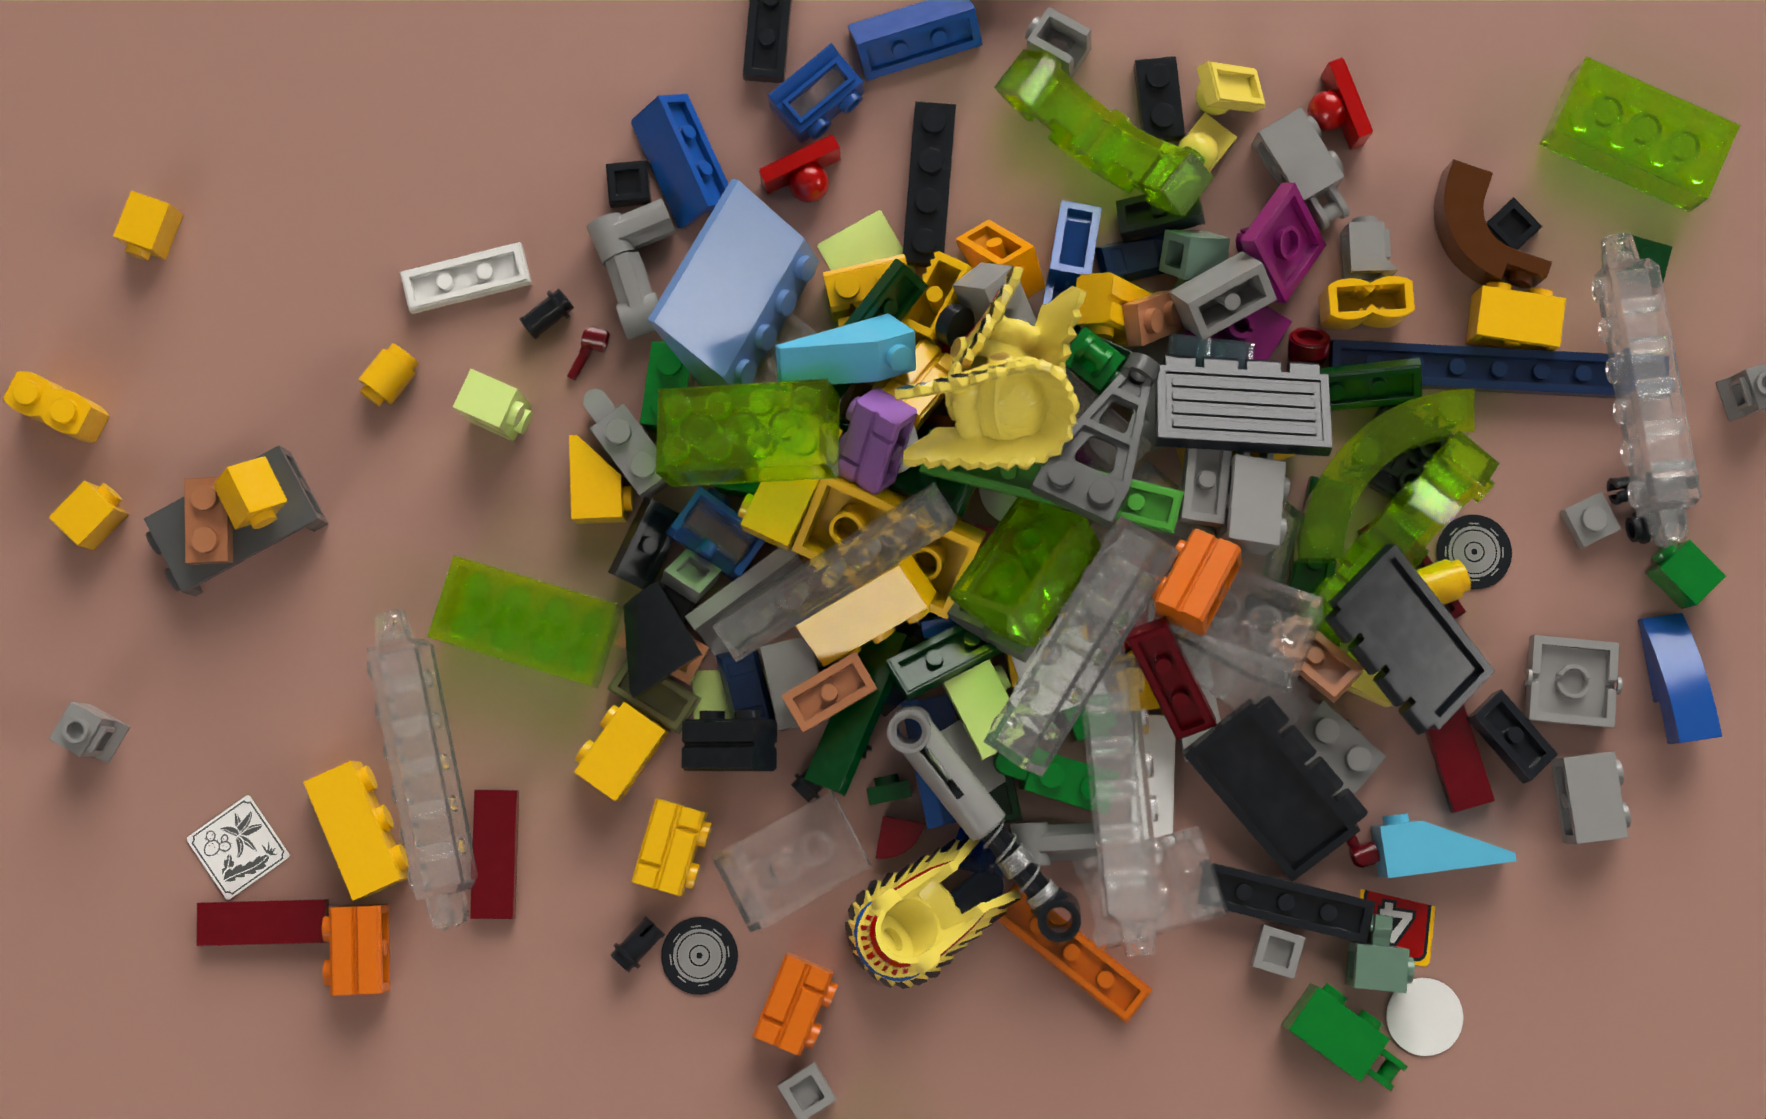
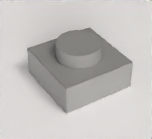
(1590, 520)
(691, 575)
(1277, 951)
(807, 1091)

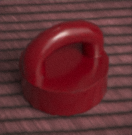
(1308, 345)

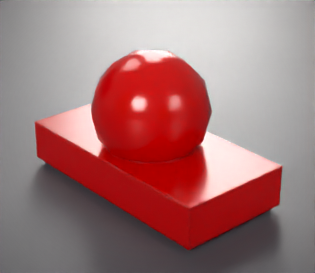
(1340, 105)
(803, 170)

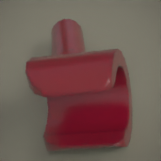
(592, 339)
(1364, 853)

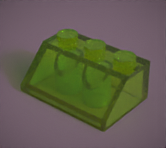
(1027, 570)

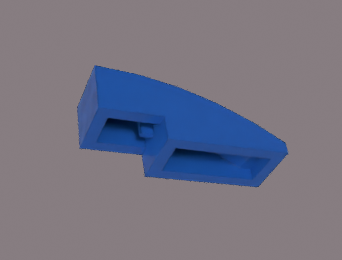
(1072, 248)
(1679, 679)

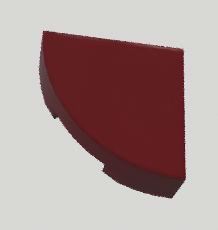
(897, 836)

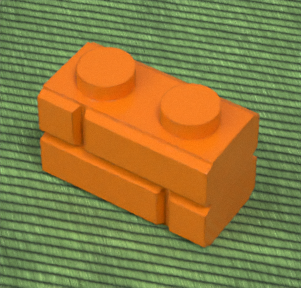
(1197, 581)
(357, 949)
(794, 1004)

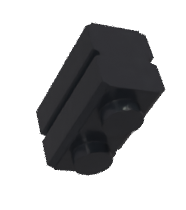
(729, 743)

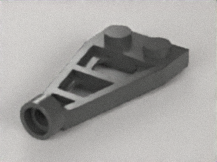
(1082, 487)

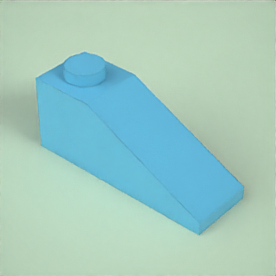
(850, 353)
(1424, 848)

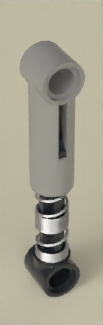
(982, 819)

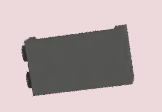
(299, 512)

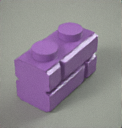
(875, 440)

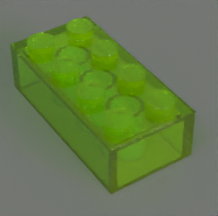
(1639, 135)
(748, 433)
(525, 621)

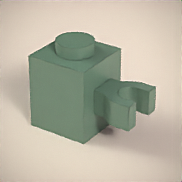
(1191, 253)
(1377, 963)

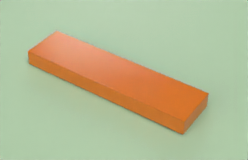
(1080, 961)

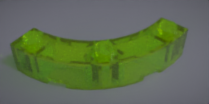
(1101, 137)
(1349, 471)
(1416, 513)

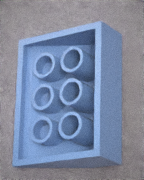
(733, 290)

